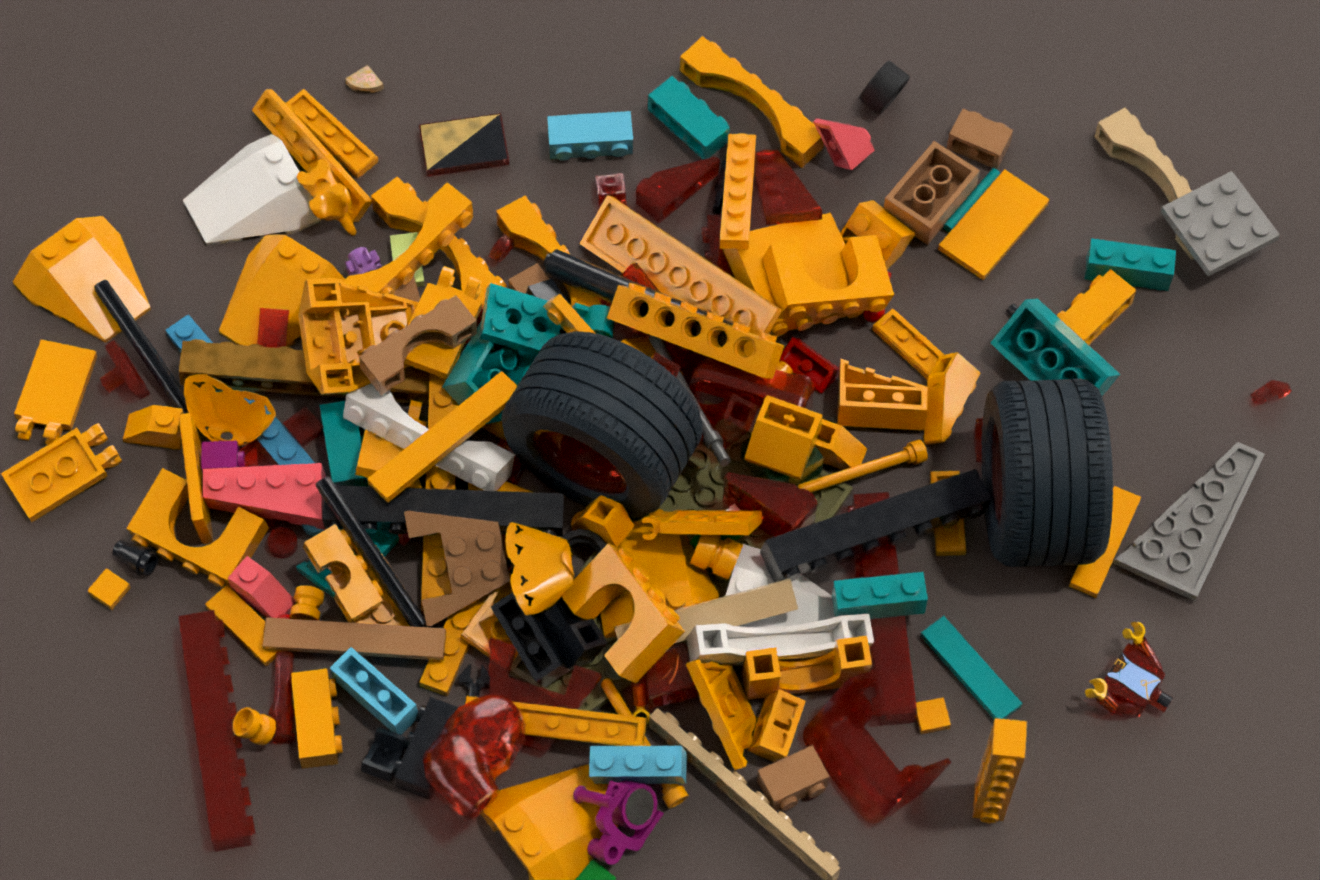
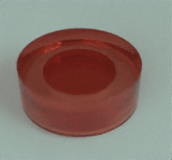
(502, 248)
(282, 542)

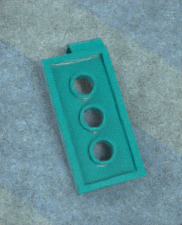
(527, 310)

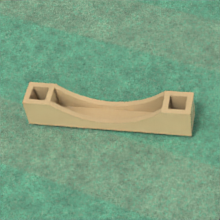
(1127, 141)

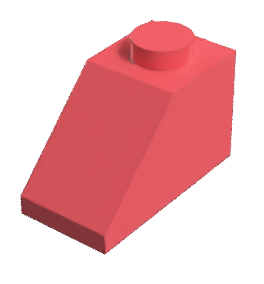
(844, 142)
(260, 589)

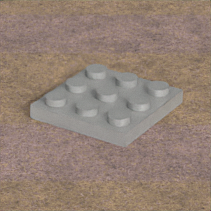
(1220, 223)

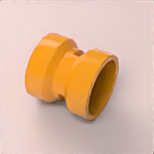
(307, 603)
(255, 726)

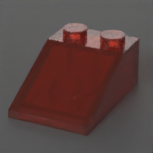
(781, 503)

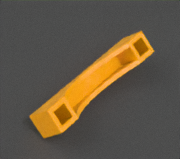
(712, 68)
(403, 210)
(445, 215)
(524, 225)

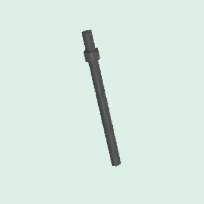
(710, 437)

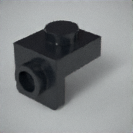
(383, 754)

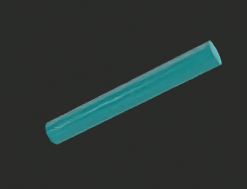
(971, 199)

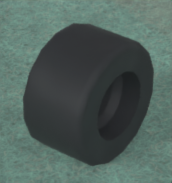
(884, 87)

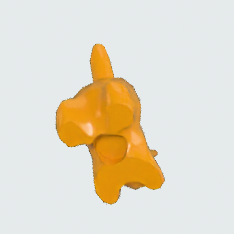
(330, 198)

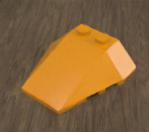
(68, 266)
(273, 280)
(341, 323)
(669, 568)
(547, 825)

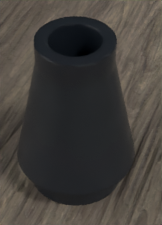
(138, 558)

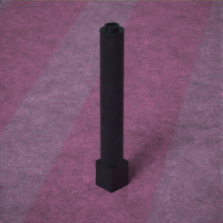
(604, 284)

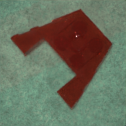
(579, 688)

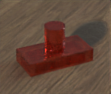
(273, 327)
(123, 372)

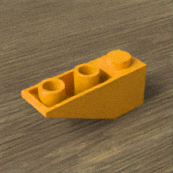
(947, 392)

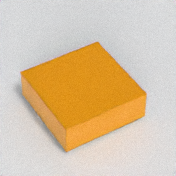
(109, 589)
(932, 716)

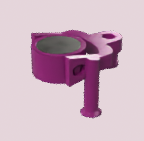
(623, 804)

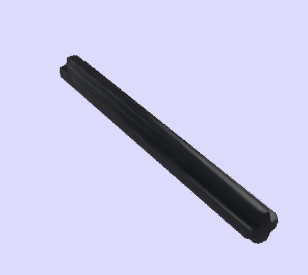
(141, 344)
(370, 552)

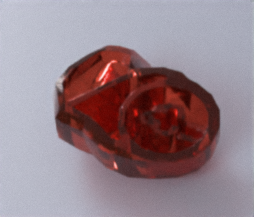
(471, 751)

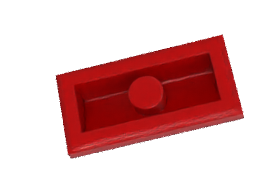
(810, 363)

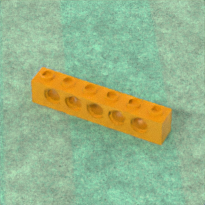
(626, 310)
(999, 769)

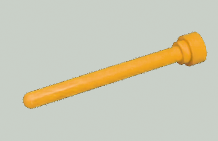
(914, 453)
(672, 793)

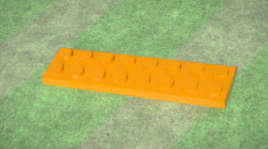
(676, 270)

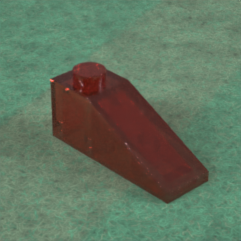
(674, 186)

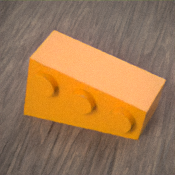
(879, 401)

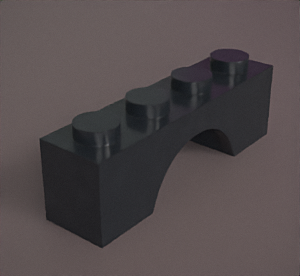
(574, 638)

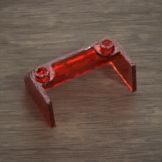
(723, 380)
(858, 761)

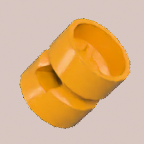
(716, 554)

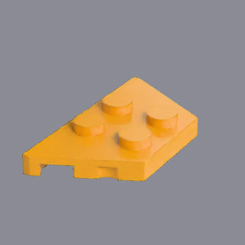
(726, 705)

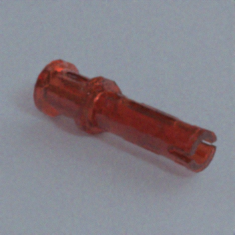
(282, 708)

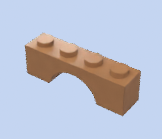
(446, 324)

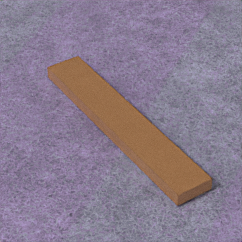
(363, 638)

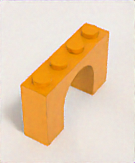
(803, 297)
(155, 527)
(653, 624)
(766, 674)

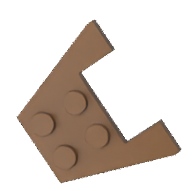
(472, 557)

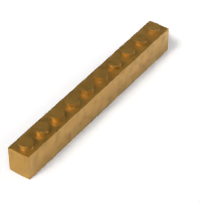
(275, 370)

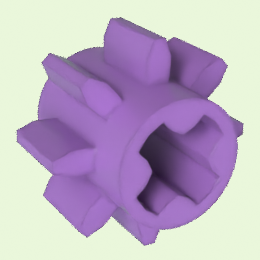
(362, 261)

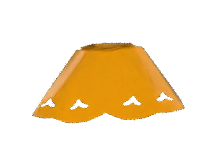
(226, 410)
(543, 562)

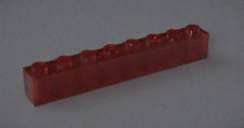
(890, 652)
(214, 732)

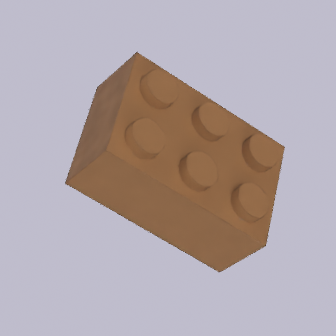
(931, 191)

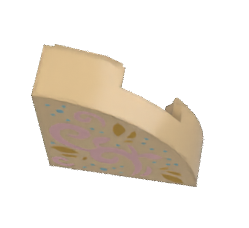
(364, 80)

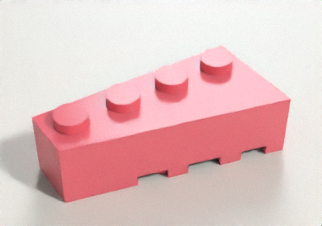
(268, 492)

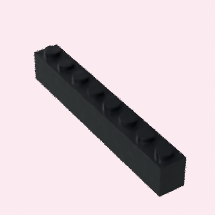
(529, 509)
(875, 526)

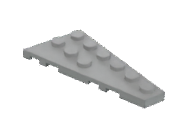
(1191, 531)

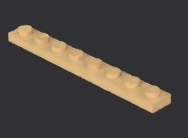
(753, 803)

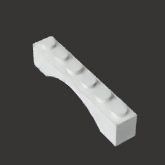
(473, 461)
(729, 643)

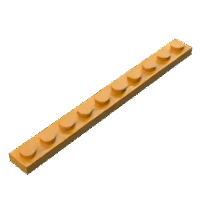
(435, 571)

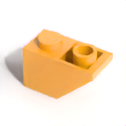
(839, 446)
(605, 519)

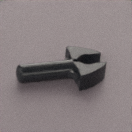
(474, 688)

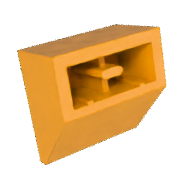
(873, 219)
(783, 437)

